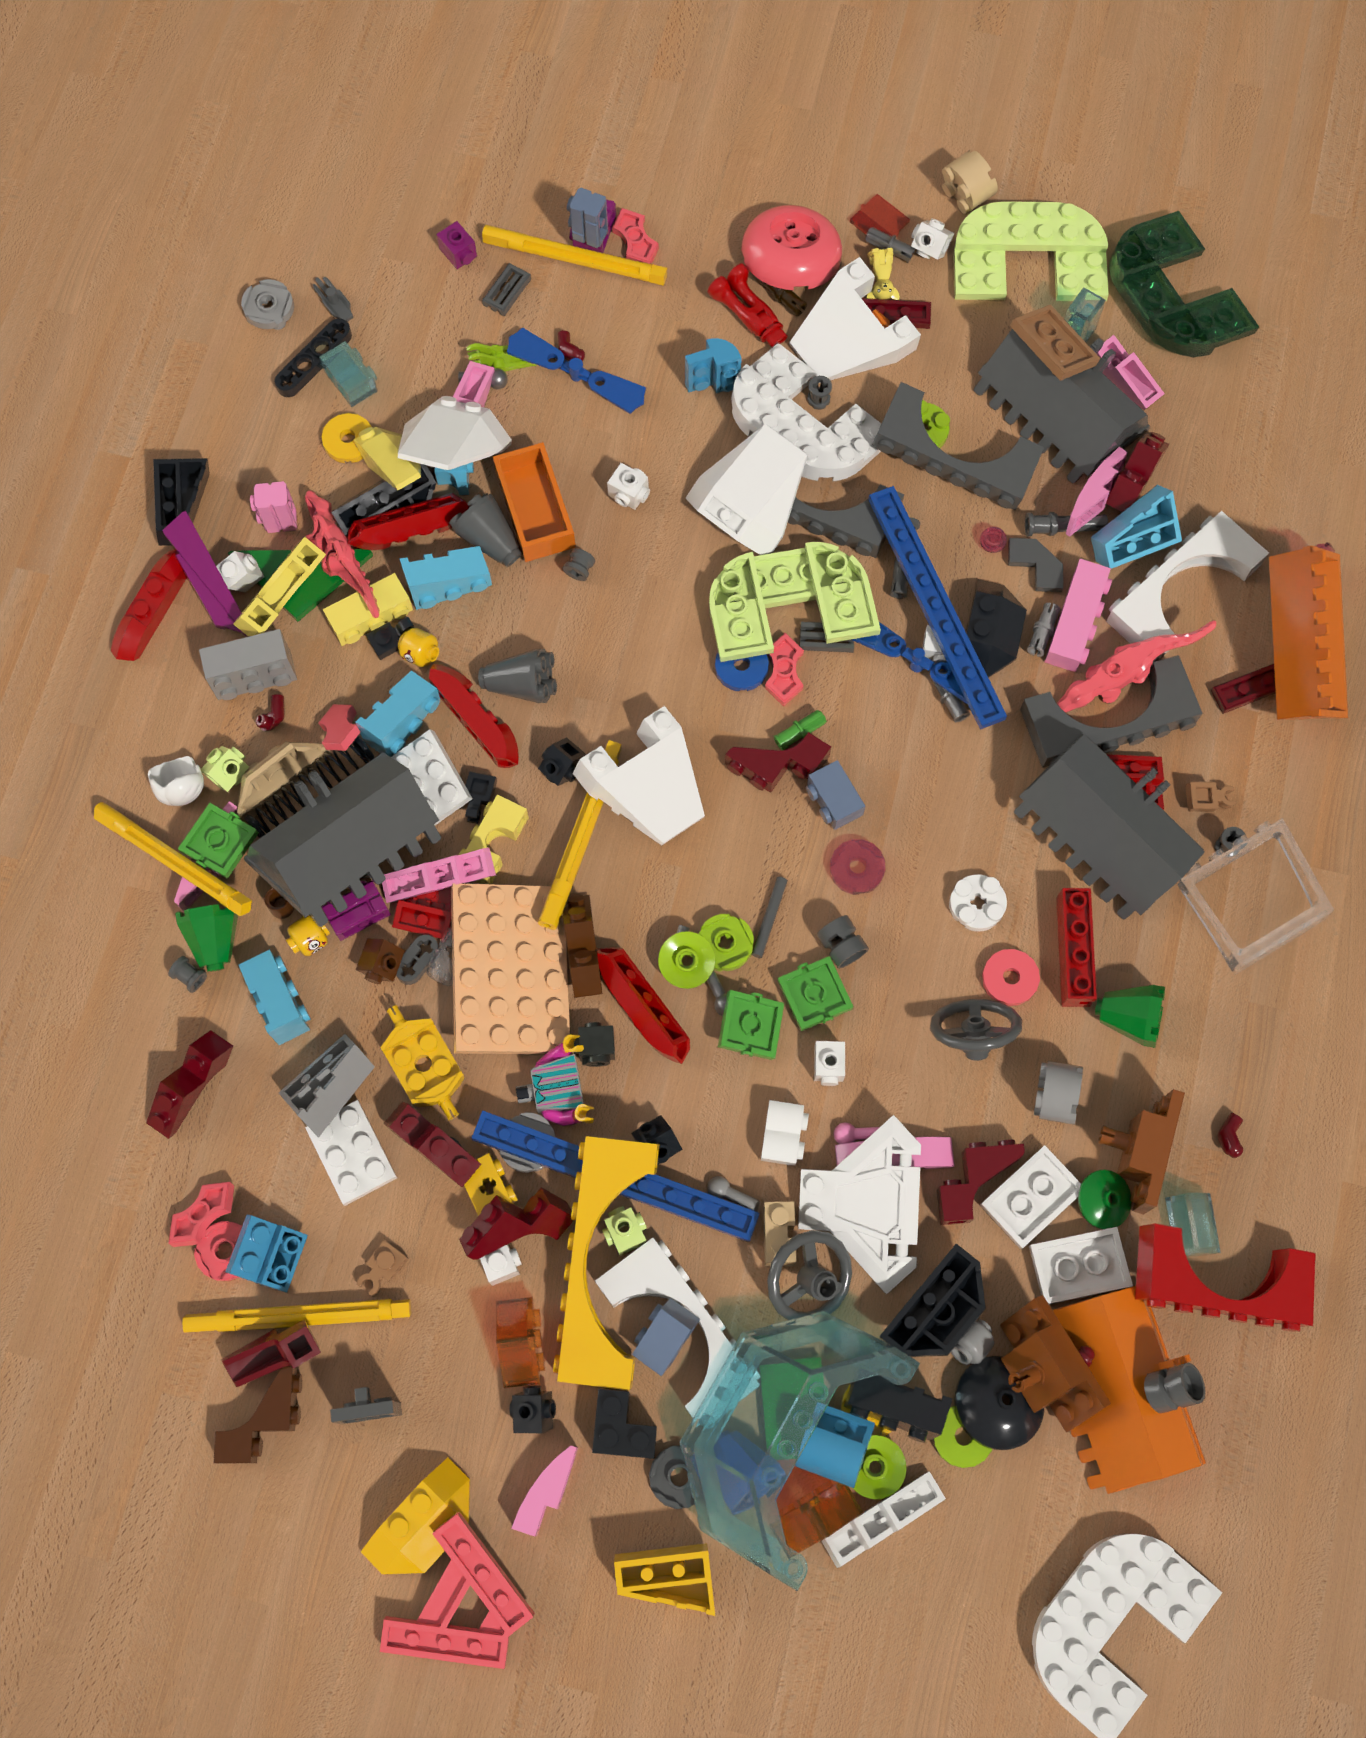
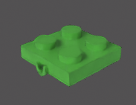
(218, 840)
(815, 993)
(751, 1025)

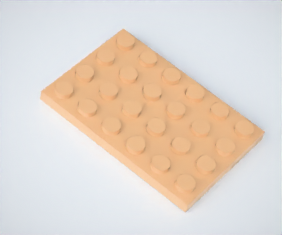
(507, 971)

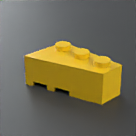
(667, 1576)

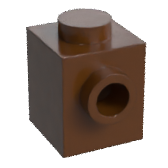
(380, 960)

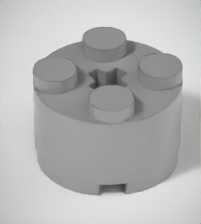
(1060, 1092)

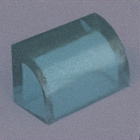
(1196, 1217)

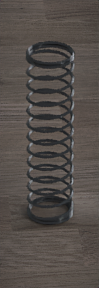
(359, 748)

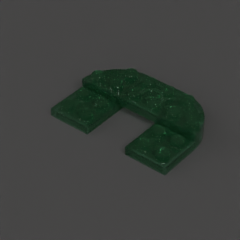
(1178, 327)

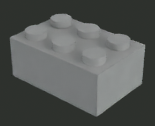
(248, 665)

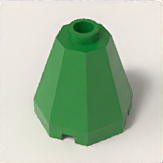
(209, 934)
(1133, 1012)

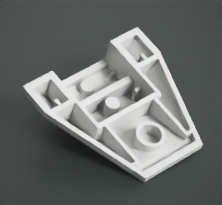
(452, 435)

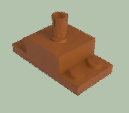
(1146, 1149)
(1050, 1367)

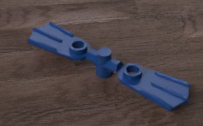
(615, 389)
(917, 658)

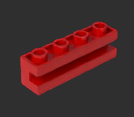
(1076, 947)

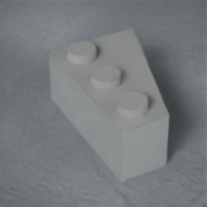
(327, 1084)

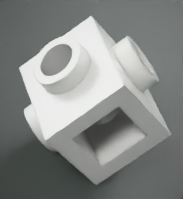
(939, 242)
(628, 486)

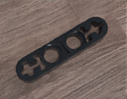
(309, 354)

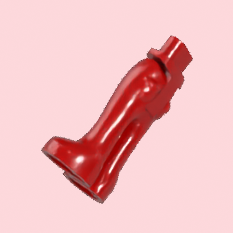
(759, 317)

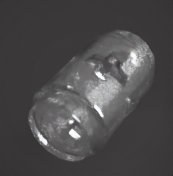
(440, 964)

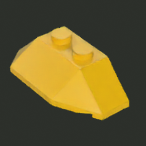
(405, 1538)

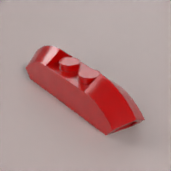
(399, 524)
(148, 608)
(483, 726)
(642, 1004)

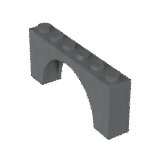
(906, 437)
(849, 527)
(1170, 708)

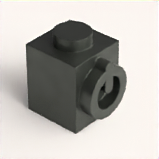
(597, 1043)

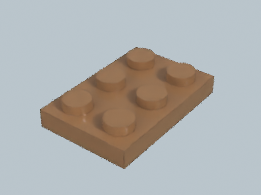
(1055, 342)

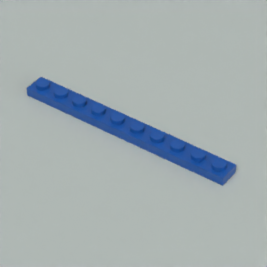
(937, 608)
(650, 1189)

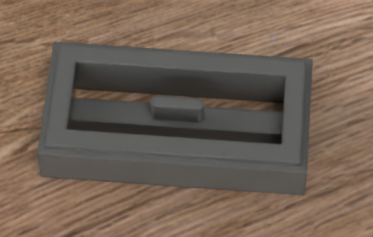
(515, 293)
(821, 646)

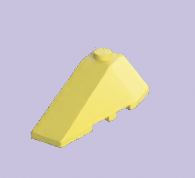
(380, 454)

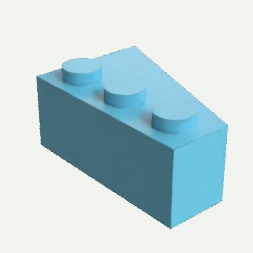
(1139, 530)
(446, 576)
(399, 715)
(275, 997)

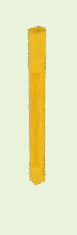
(575, 255)
(574, 853)
(172, 859)
(290, 1315)

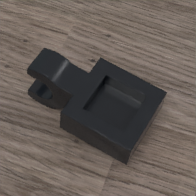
(386, 638)
(482, 790)

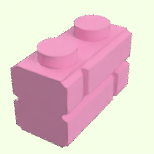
(274, 507)

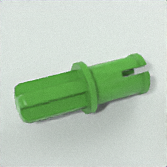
(799, 729)

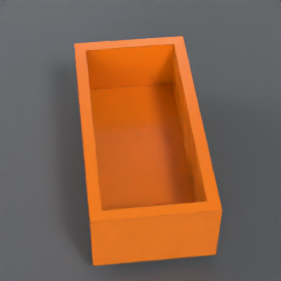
(534, 502)

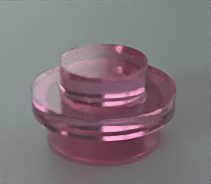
(993, 539)

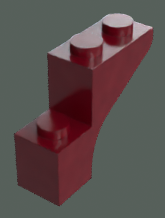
(1137, 471)
(767, 767)
(182, 1087)
(432, 1143)
(979, 1166)
(505, 1222)
(271, 1353)

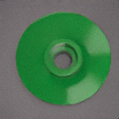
(1094, 1199)

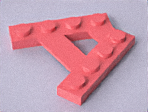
(431, 1634)

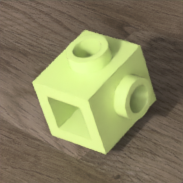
(225, 767)
(629, 1240)

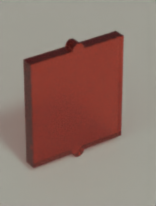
(880, 215)

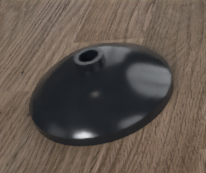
(983, 1412)

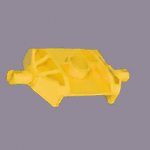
(414, 1041)

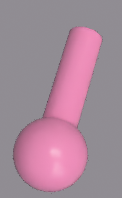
(848, 1133)

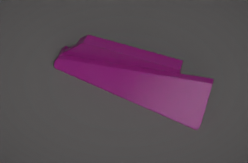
(202, 573)

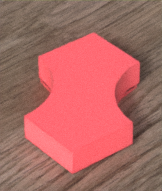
(630, 228)
(784, 680)
(339, 727)
(191, 1224)

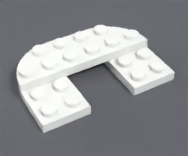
(765, 396)
(1090, 1609)

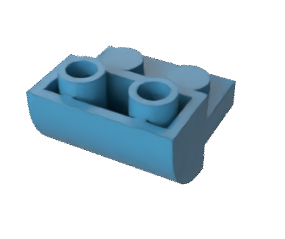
(713, 366)
(266, 1253)
(837, 1446)

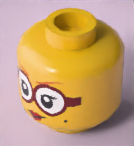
(418, 647)
(307, 936)

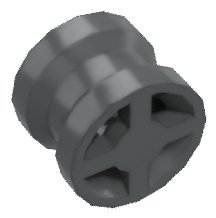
(579, 564)

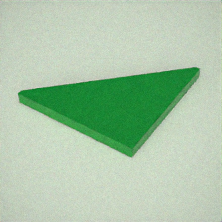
(312, 590)

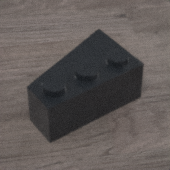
(177, 489)
(898, 1407)

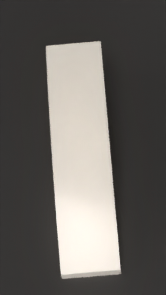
(883, 1519)

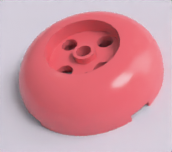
(807, 248)

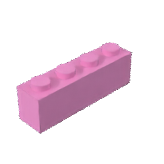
(1078, 614)

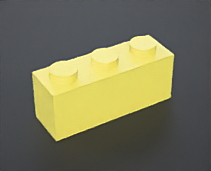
(353, 619)

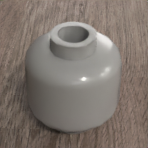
(974, 1344)

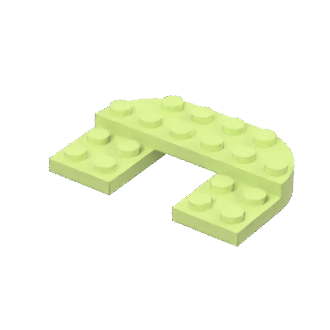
(1029, 226)
(784, 578)

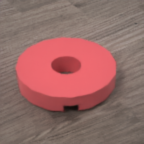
(1013, 961)
(206, 1251)

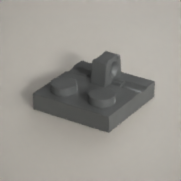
(364, 1410)

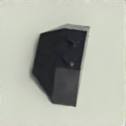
(383, 498)
(995, 625)
(940, 1308)

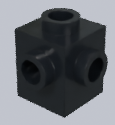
(560, 761)
(658, 1132)
(532, 1410)

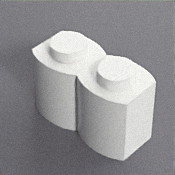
(783, 1133)

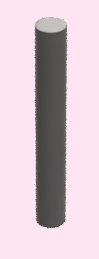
(769, 917)

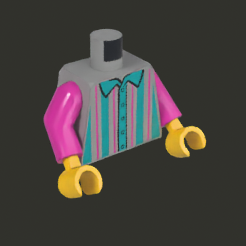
(557, 1086)

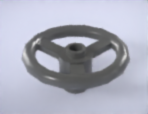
(975, 1031)
(811, 1277)

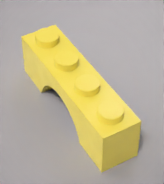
(279, 588)

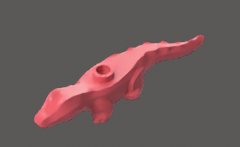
(339, 554)
(1127, 665)

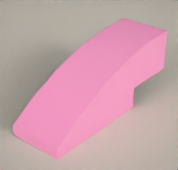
(1130, 375)
(475, 384)
(545, 1492)

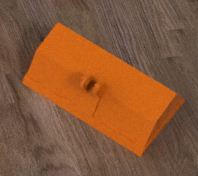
(1308, 634)
(1128, 1435)

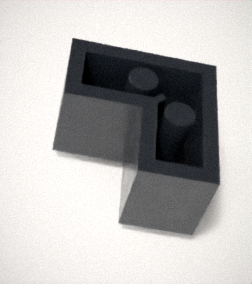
(613, 1433)

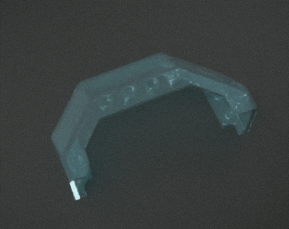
(760, 1422)

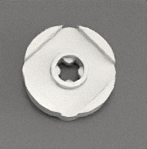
(988, 890)

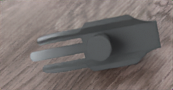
(335, 301)

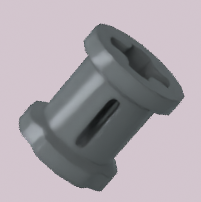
(819, 392)
(1229, 834)
(187, 974)

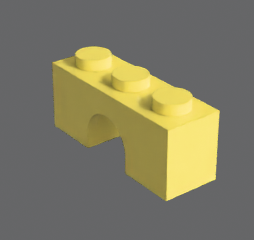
(500, 819)

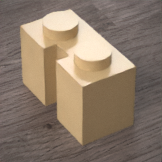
(778, 1219)

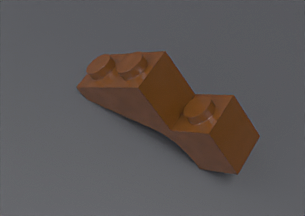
(581, 946)
(274, 1414)

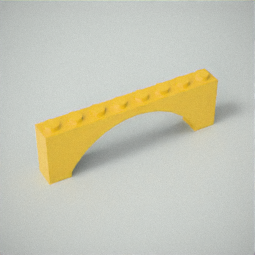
(587, 1349)

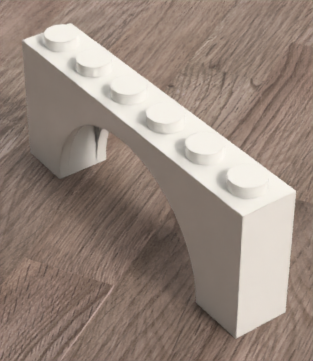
(1216, 545)
(652, 1274)

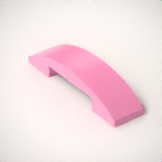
(935, 1153)

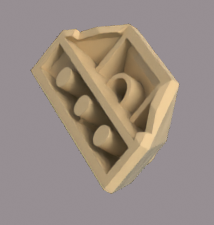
(276, 771)

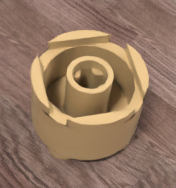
(969, 181)

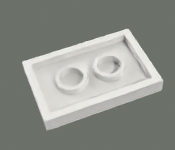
(434, 774)
(352, 1154)
(1032, 1197)
(1080, 1265)

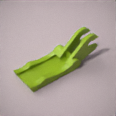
(496, 357)

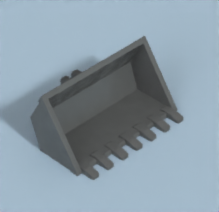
(1079, 415)
(1110, 825)
(344, 836)

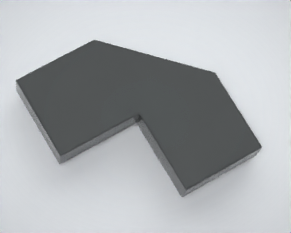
(1032, 553)

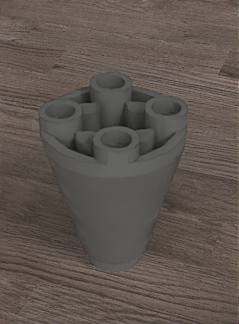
(488, 528)
(521, 676)

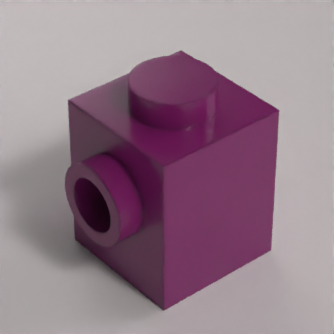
(457, 245)

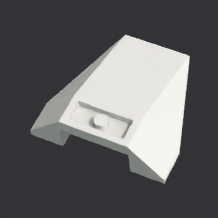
(752, 489)

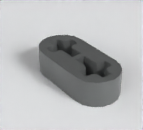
(411, 955)

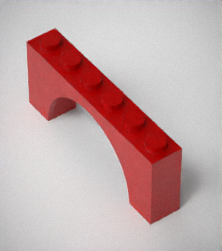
(1168, 1279)

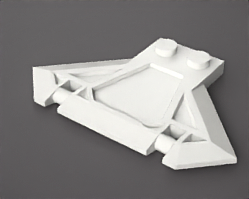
(869, 1203)

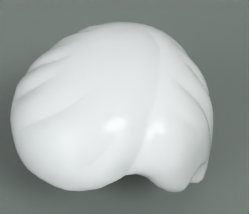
(176, 781)

